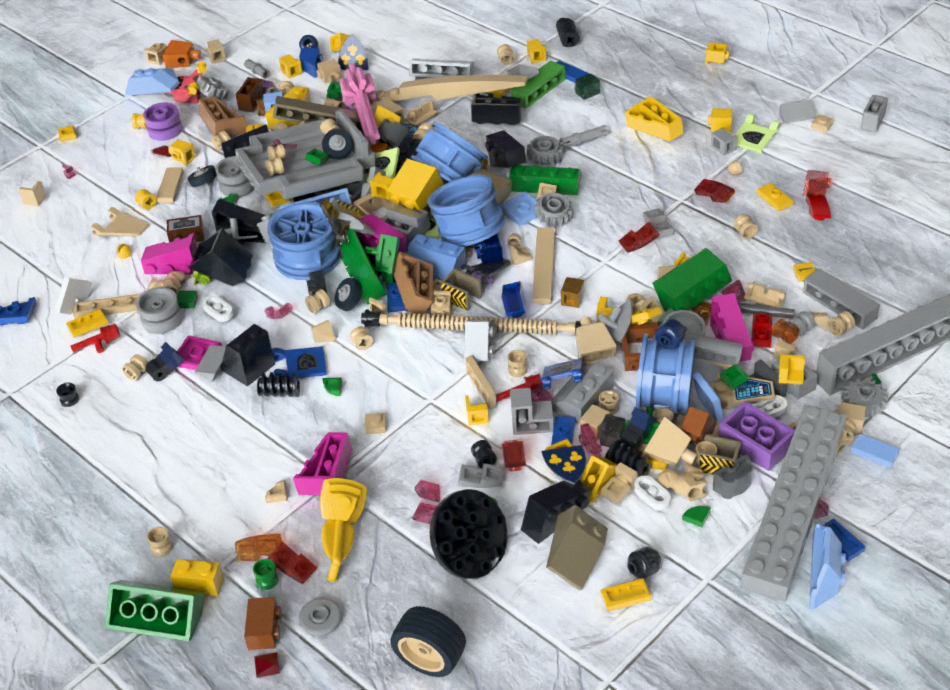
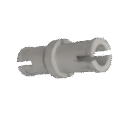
(257, 68)

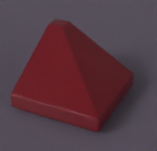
(162, 150)
(267, 664)

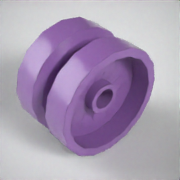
(162, 121)

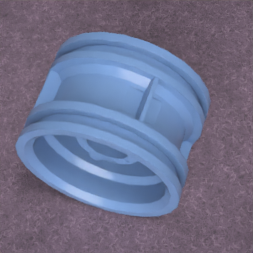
(448, 153)
(466, 210)
(302, 241)
(665, 375)

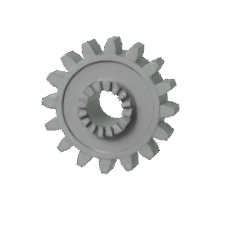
(212, 87)
(544, 150)
(553, 209)
(866, 394)

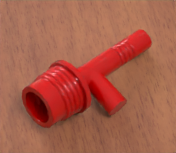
(108, 334)
(530, 382)

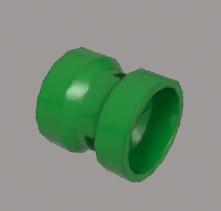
(265, 574)

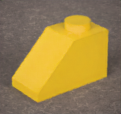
(597, 474)

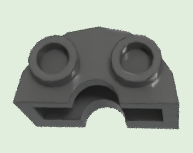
(392, 133)
(733, 481)

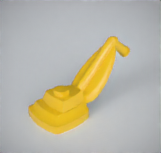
(340, 504)

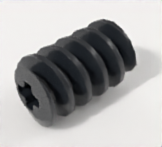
(567, 32)
(278, 385)
(635, 461)

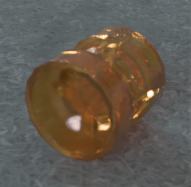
(785, 331)

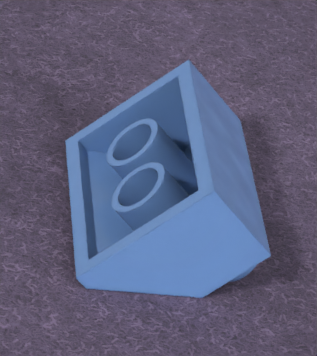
(441, 254)

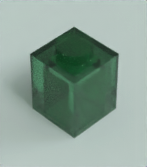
(587, 86)

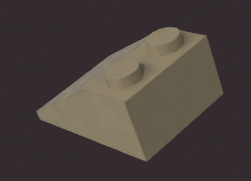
(576, 546)

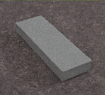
(523, 70)

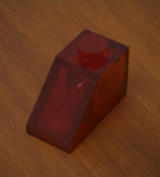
(816, 183)
(513, 454)

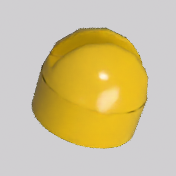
(123, 251)

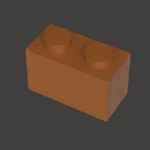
(697, 424)
(261, 623)

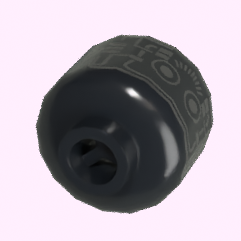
(644, 562)

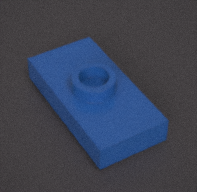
(394, 298)
(563, 429)
(850, 544)

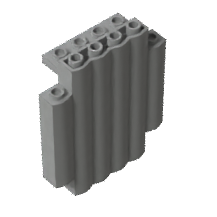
(301, 175)

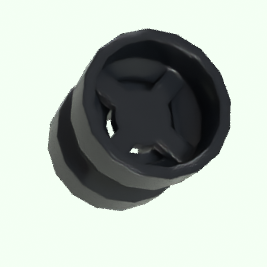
(483, 453)

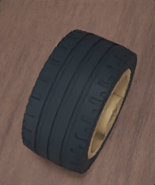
(428, 641)

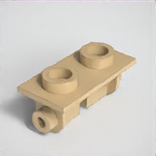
(421, 113)
(772, 297)

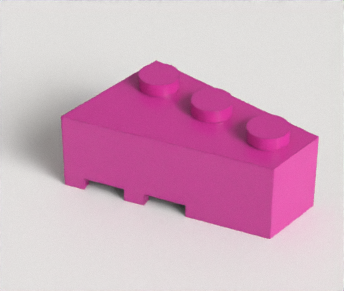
(380, 227)
(170, 256)
(729, 325)
(328, 462)

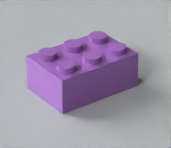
(761, 435)

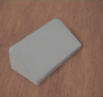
(797, 111)
(406, 216)
(210, 362)

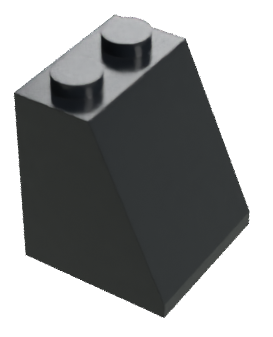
(222, 258)
(248, 355)

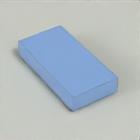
(874, 450)

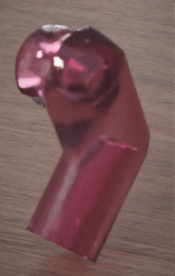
(280, 313)

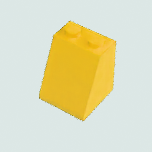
(414, 185)

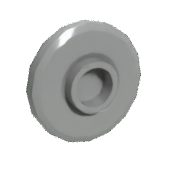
(320, 616)

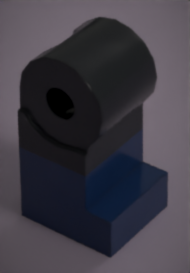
(164, 363)
(638, 428)

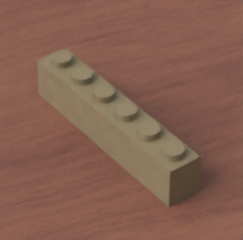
(298, 111)

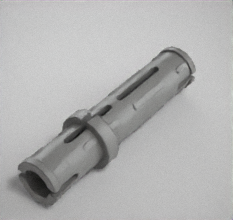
(577, 138)

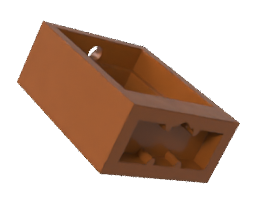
(635, 335)

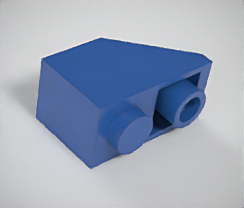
(309, 58)

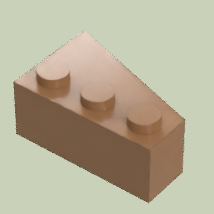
(220, 118)
(414, 282)

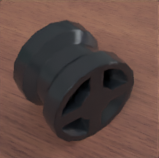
(67, 394)

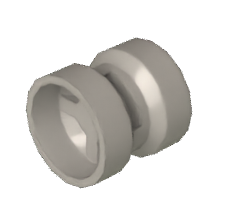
(803, 322)

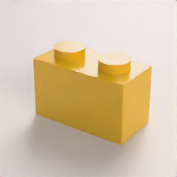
(197, 576)

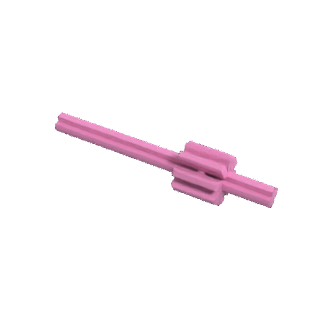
(358, 91)

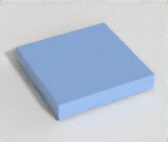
(520, 208)
(708, 397)

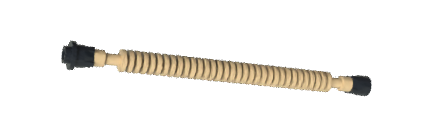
(375, 318)

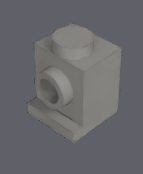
(723, 141)

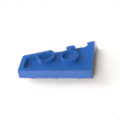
(17, 312)

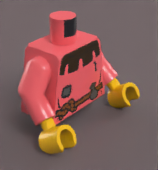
(188, 90)

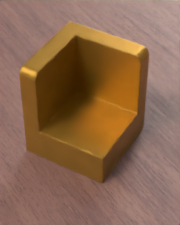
(571, 292)

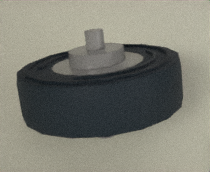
(337, 144)
(202, 176)
(348, 294)

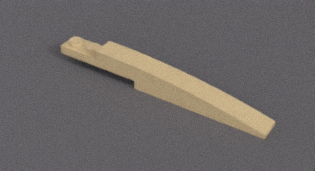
(451, 86)

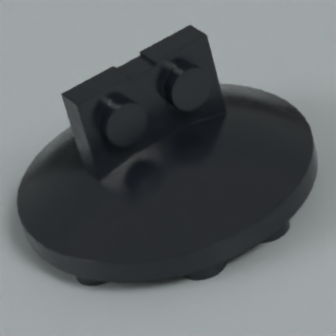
(468, 533)

